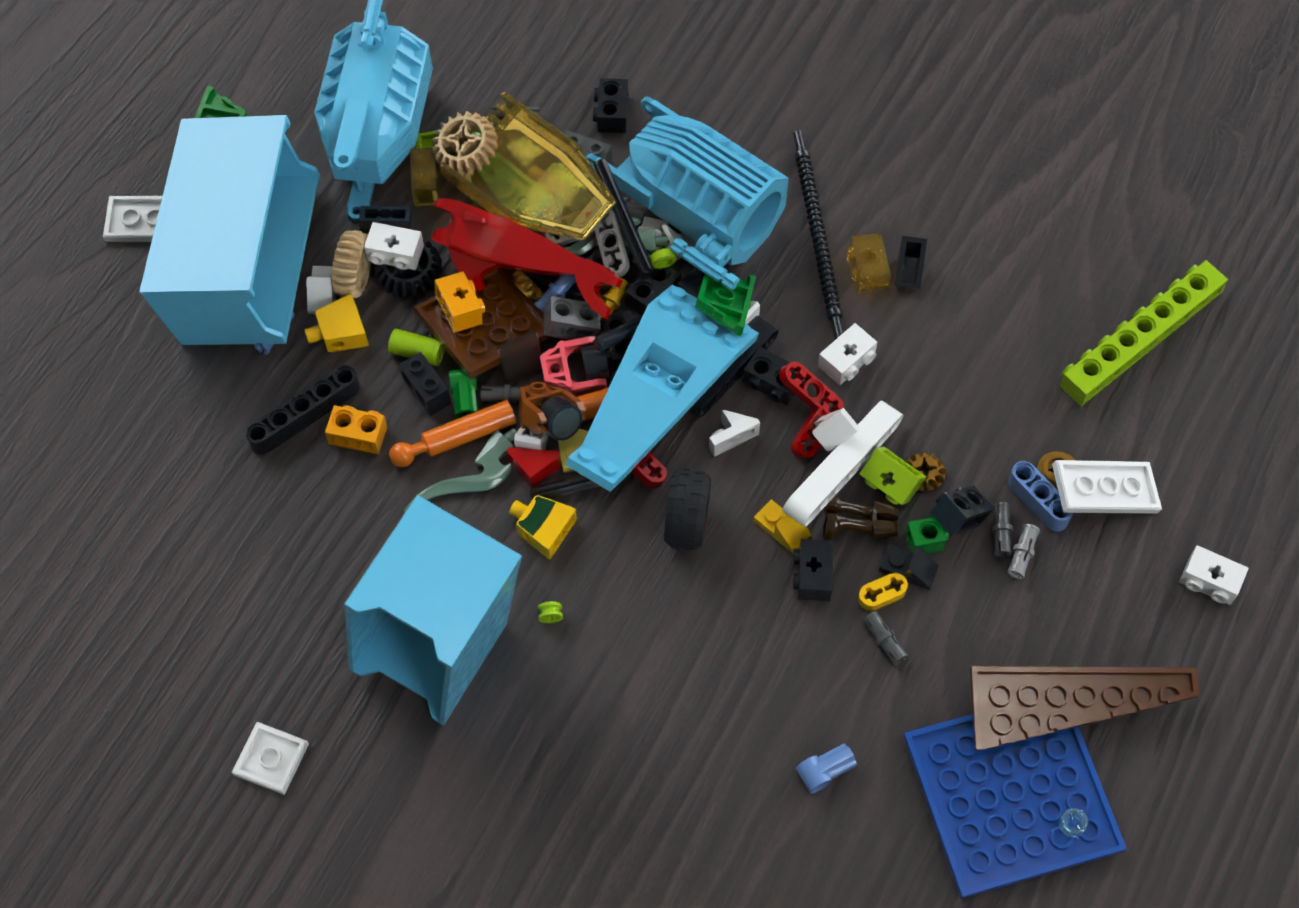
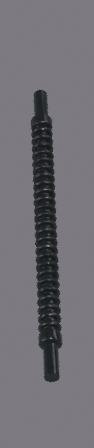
(802, 157)

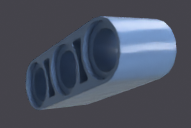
(1035, 484)

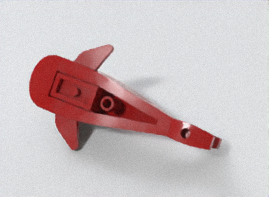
(486, 242)

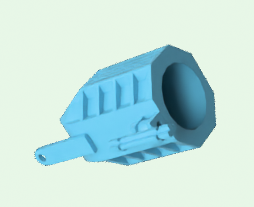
(372, 101)
(702, 189)

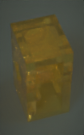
(424, 176)
(869, 262)

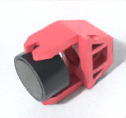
(594, 364)

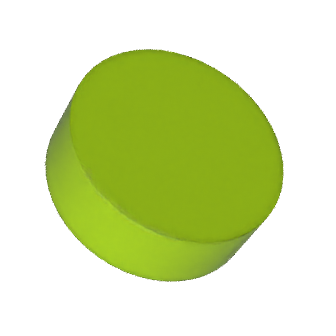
(663, 258)

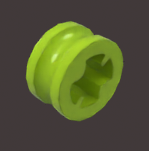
(550, 612)

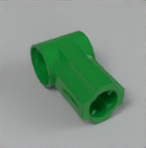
(464, 393)

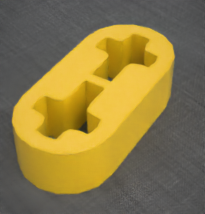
(880, 586)

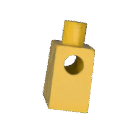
(338, 326)

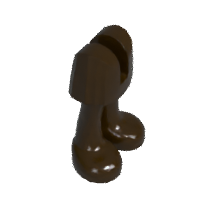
(878, 525)

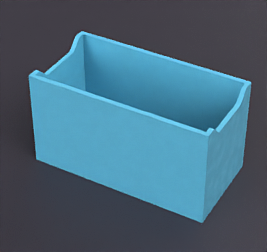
(230, 232)
(431, 606)

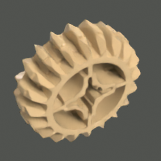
(459, 137)
(350, 264)

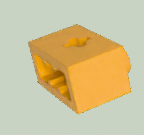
(459, 301)

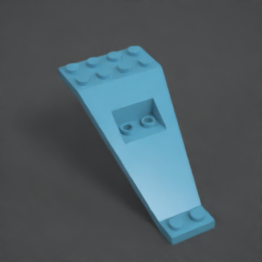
(661, 376)

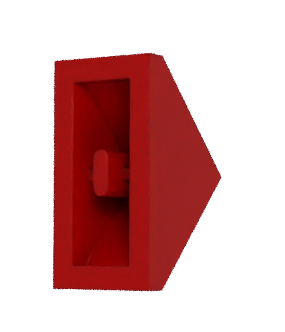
(534, 464)

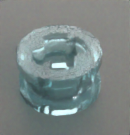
(1073, 832)

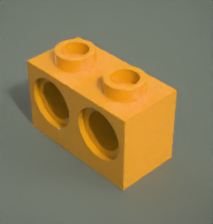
(354, 434)

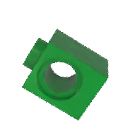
(929, 525)

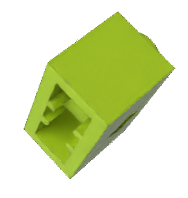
(905, 476)

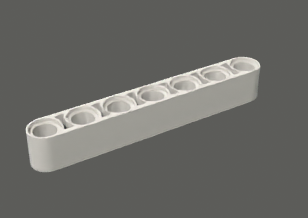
(842, 464)

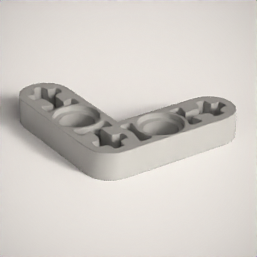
(608, 260)

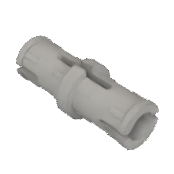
(1023, 551)

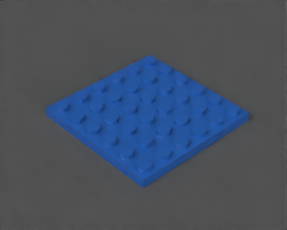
(1005, 804)

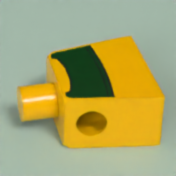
(543, 523)

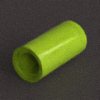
(409, 344)

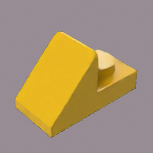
(781, 526)

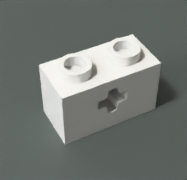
(394, 246)
(847, 354)
(1226, 573)

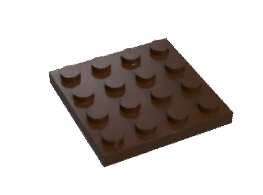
(505, 316)

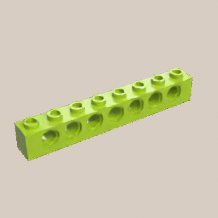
(1083, 387)

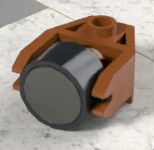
(550, 410)

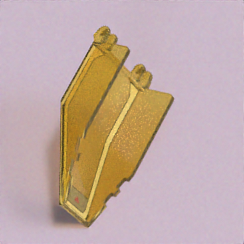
(536, 177)

